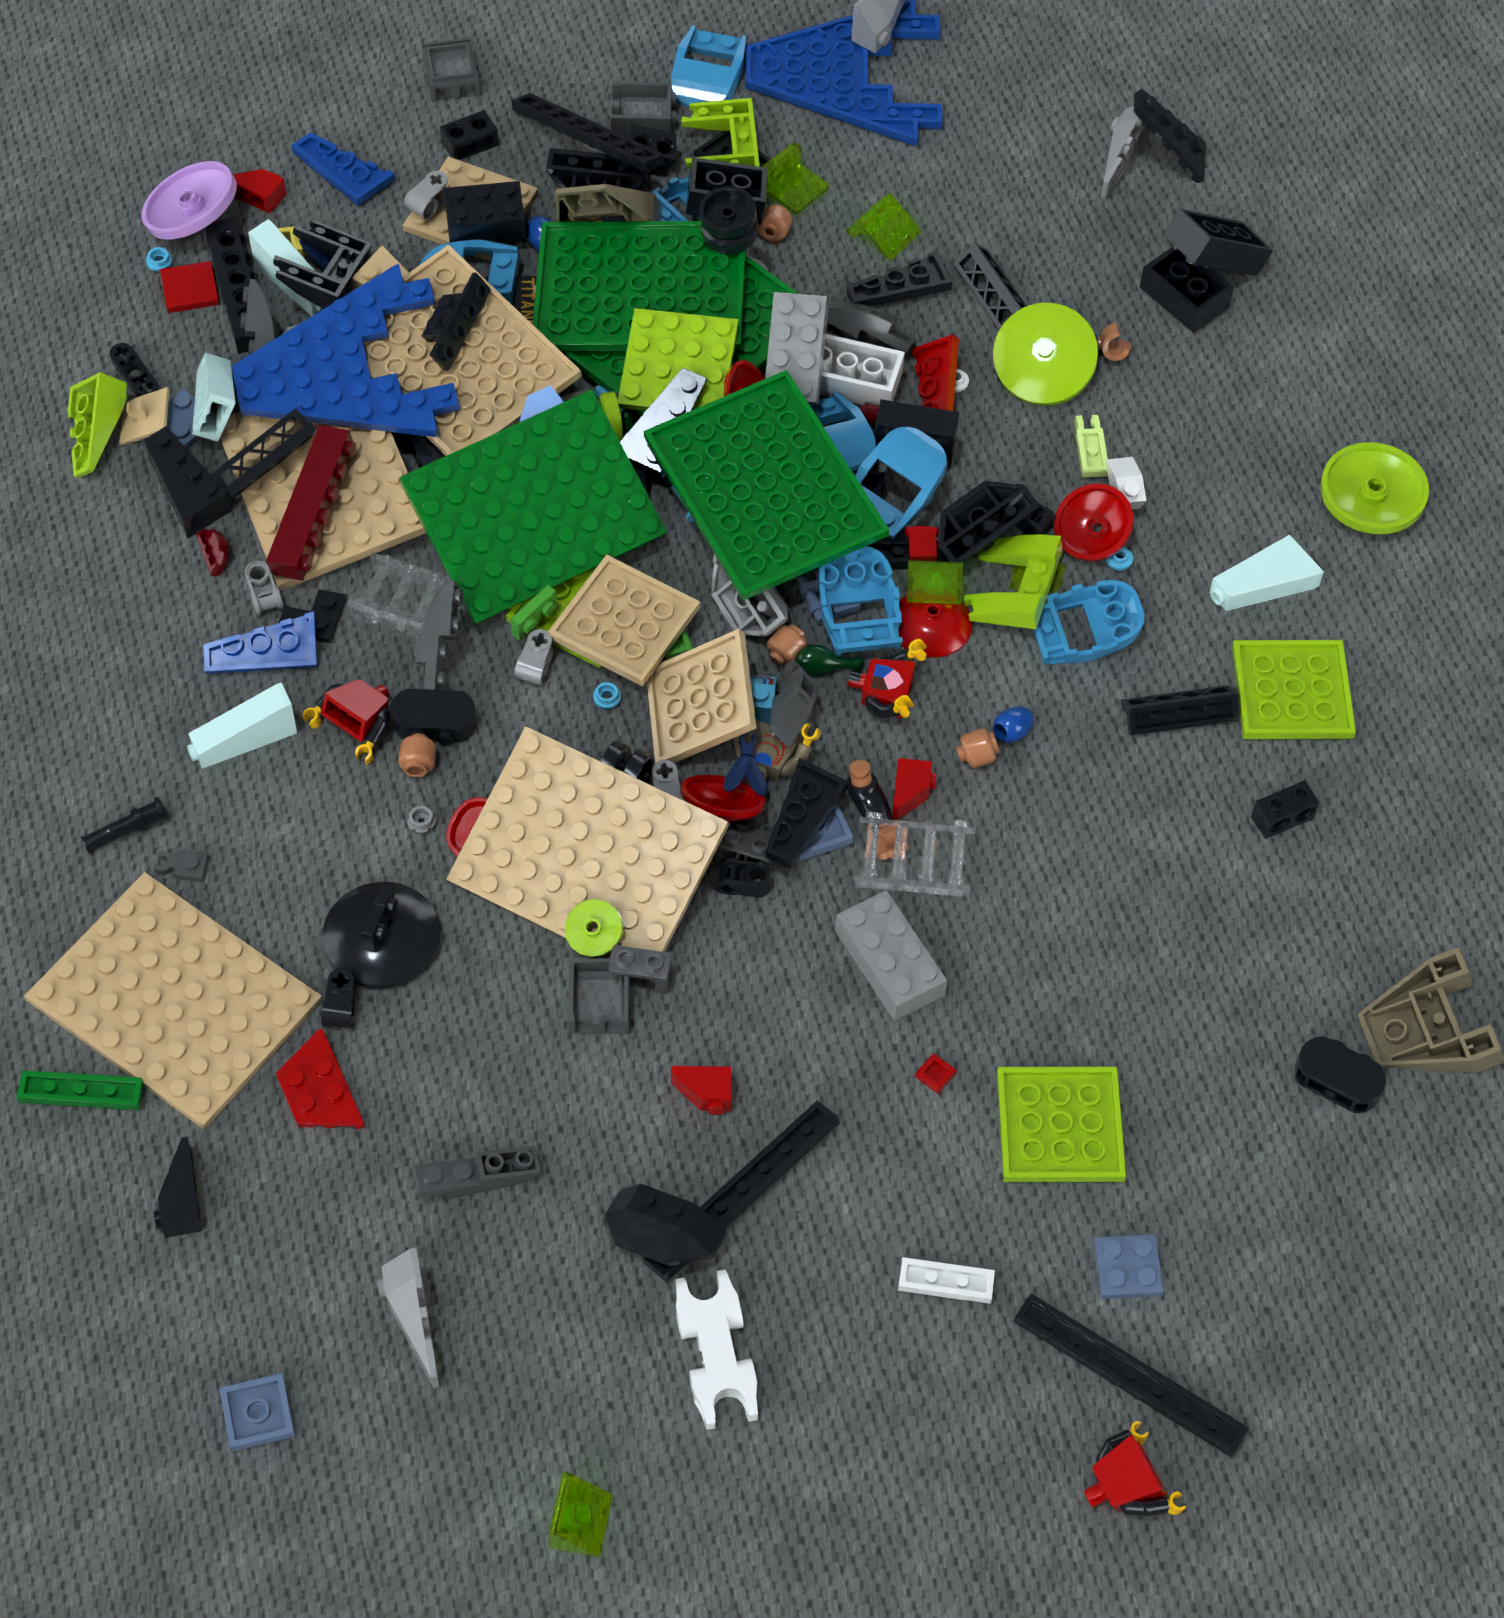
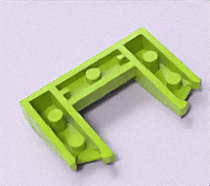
(731, 116)
(1022, 608)

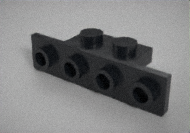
(454, 319)

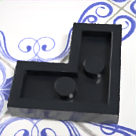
(327, 611)

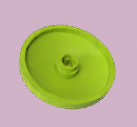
(1045, 354)
(1374, 488)

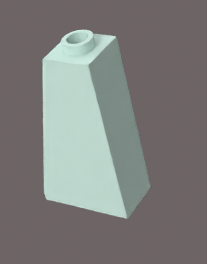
(266, 243)
(213, 397)
(1267, 575)
(244, 728)

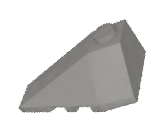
(874, 22)
(1126, 141)
(406, 1299)

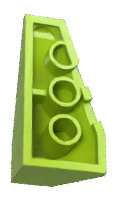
(96, 409)

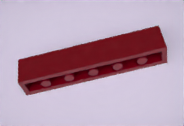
(311, 503)

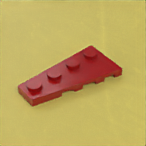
(937, 372)

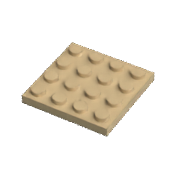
(461, 174)
(624, 620)
(701, 698)

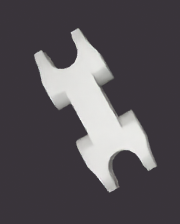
(721, 1373)

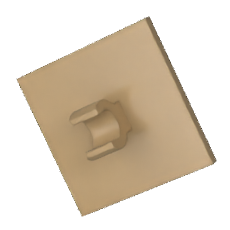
(144, 416)

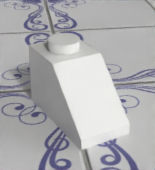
(1128, 479)

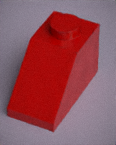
(260, 189)
(912, 785)
(704, 1086)

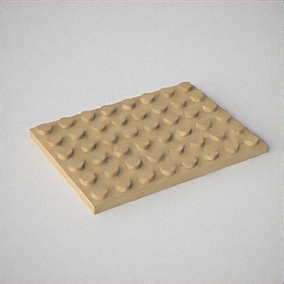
(493, 370)
(370, 506)
(584, 831)
(174, 999)

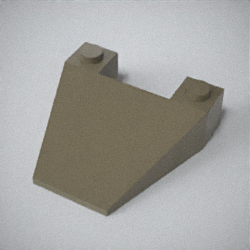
(605, 200)
(1418, 1027)

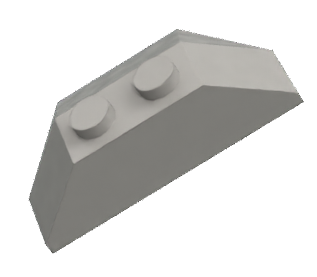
(754, 616)

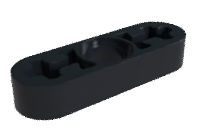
(133, 363)

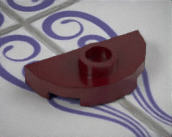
(214, 549)

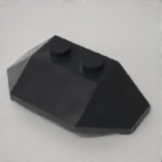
(582, 168)
(982, 518)
(662, 1226)

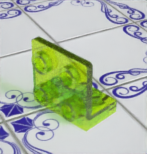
(791, 181)
(886, 226)

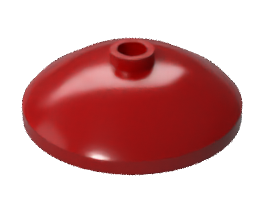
(1087, 509)
(941, 632)
(709, 795)

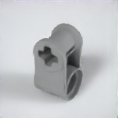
(427, 195)
(262, 591)
(535, 657)
(671, 782)

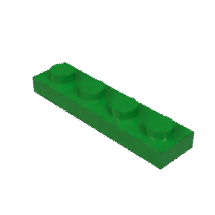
(80, 1090)

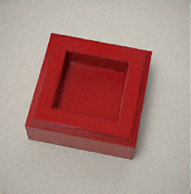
(935, 1073)

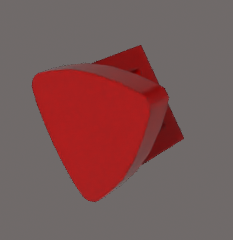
(922, 543)

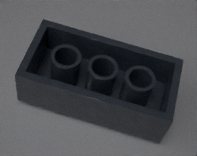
(1217, 243)

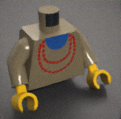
(773, 755)

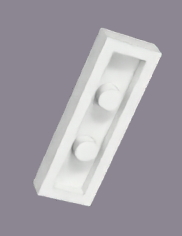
(946, 1280)

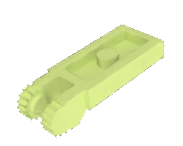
(1091, 448)

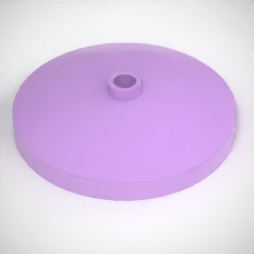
(189, 200)

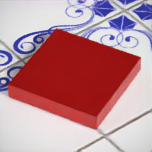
(189, 287)

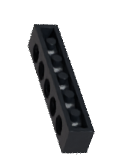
(232, 273)

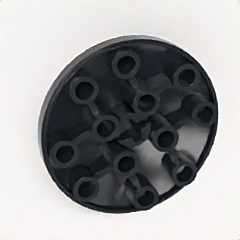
(381, 934)

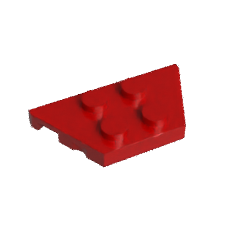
(317, 1087)

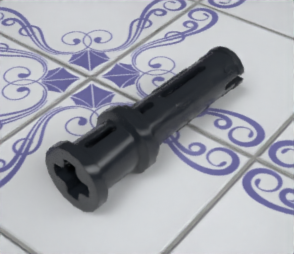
(138, 819)

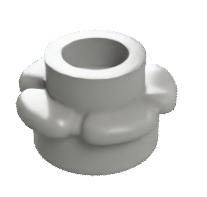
(418, 813)

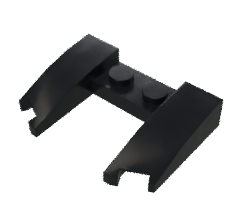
(347, 257)

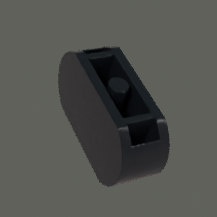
(438, 714)
(1340, 1074)

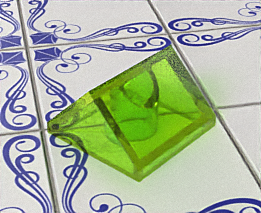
(934, 582)
(579, 1516)

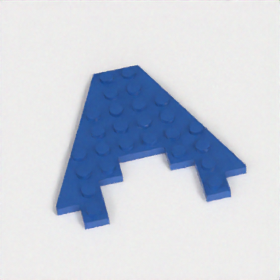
(829, 75)
(325, 368)

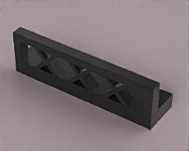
(995, 278)
(272, 457)
(1181, 709)

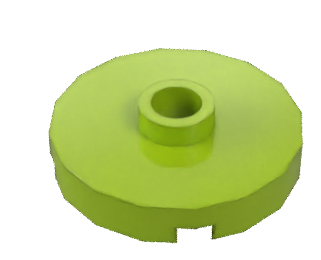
(601, 941)

